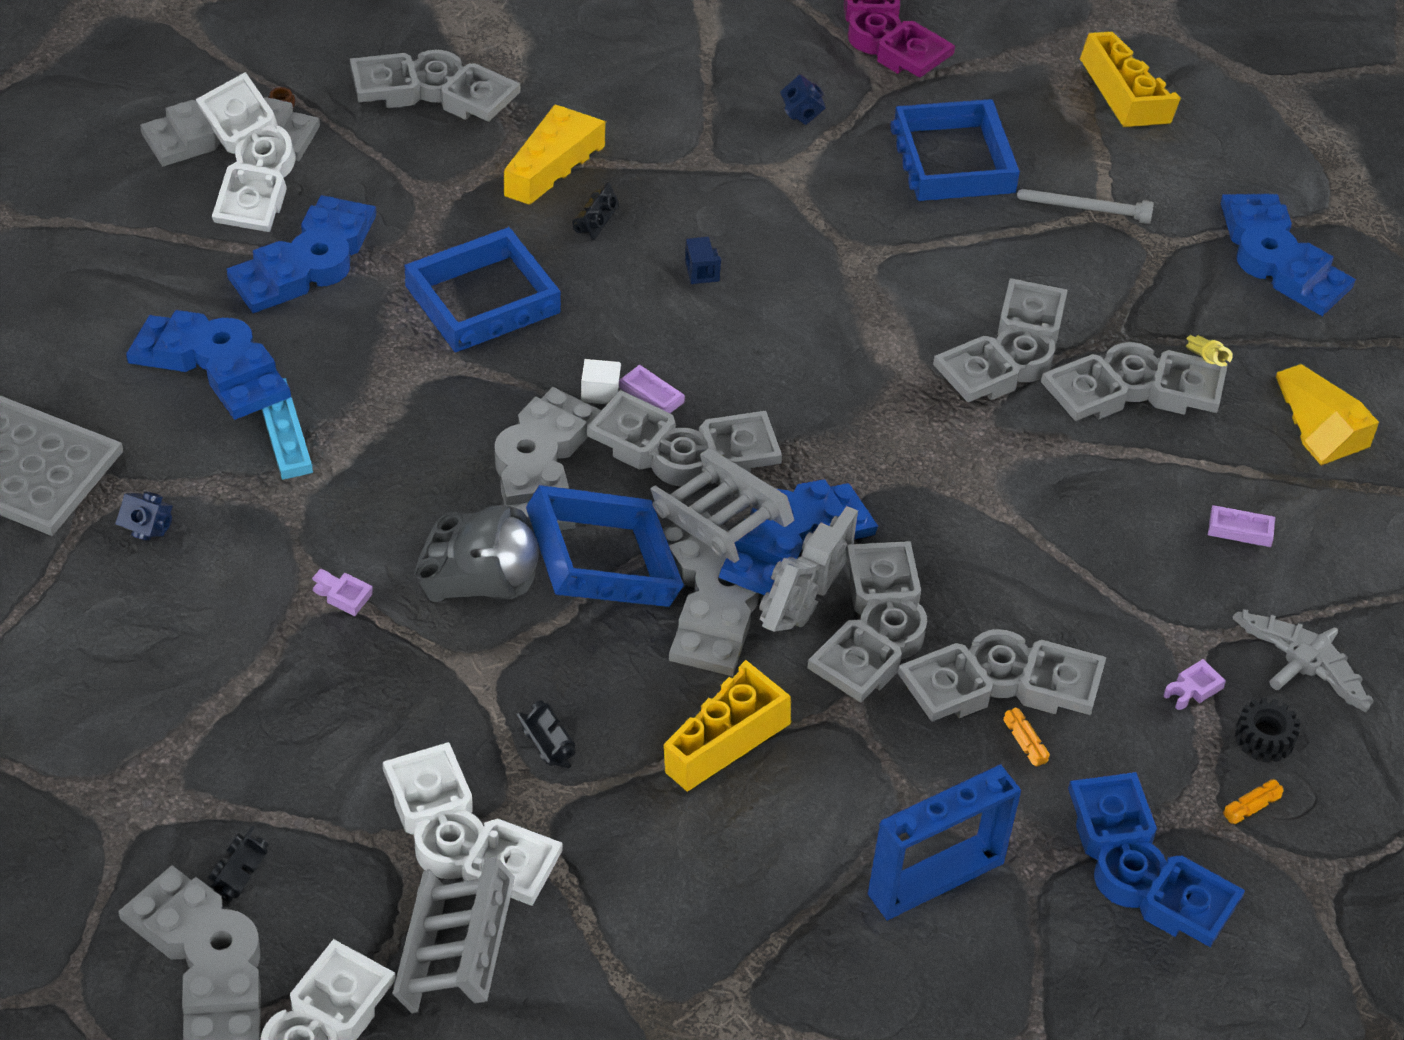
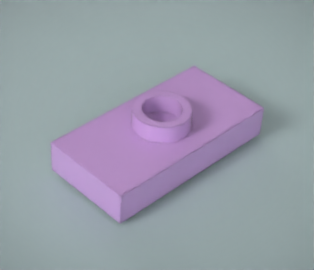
(651, 389)
(1241, 526)

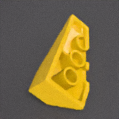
(1327, 416)

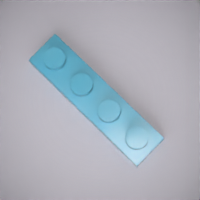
(287, 439)

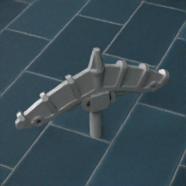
(1308, 655)

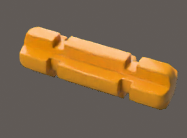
(1026, 737)
(1253, 801)

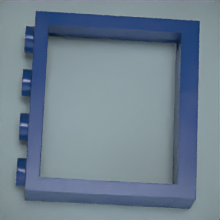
(951, 116)
(469, 257)
(608, 510)
(988, 793)

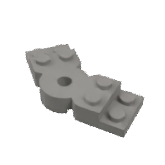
(433, 78)
(190, 134)
(1019, 353)
(1135, 375)
(649, 439)
(530, 450)
(801, 579)
(716, 614)
(891, 626)
(1003, 667)
(189, 923)

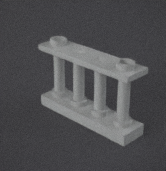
(732, 480)
(477, 950)

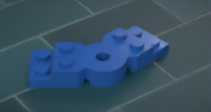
(1269, 249)
(317, 255)
(235, 366)
(772, 542)
(1120, 834)

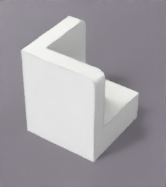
(599, 381)

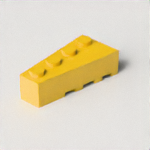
(1126, 83)
(551, 152)
(727, 727)

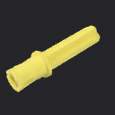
(1210, 350)

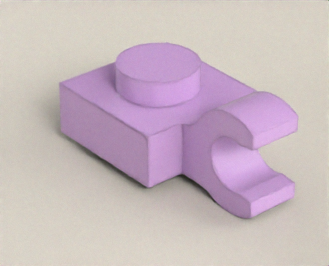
(344, 593)

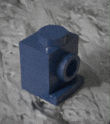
(702, 261)

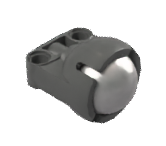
(479, 555)

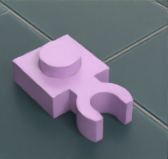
(1197, 682)

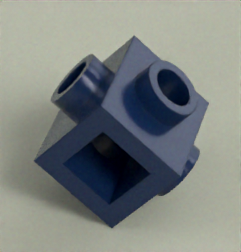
(803, 99)
(144, 515)

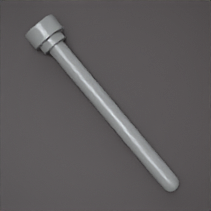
(1140, 211)

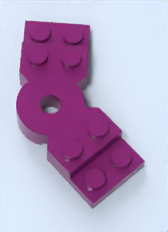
(898, 45)

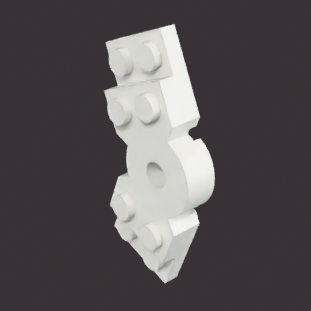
(247, 126)
(438, 808)
(332, 998)

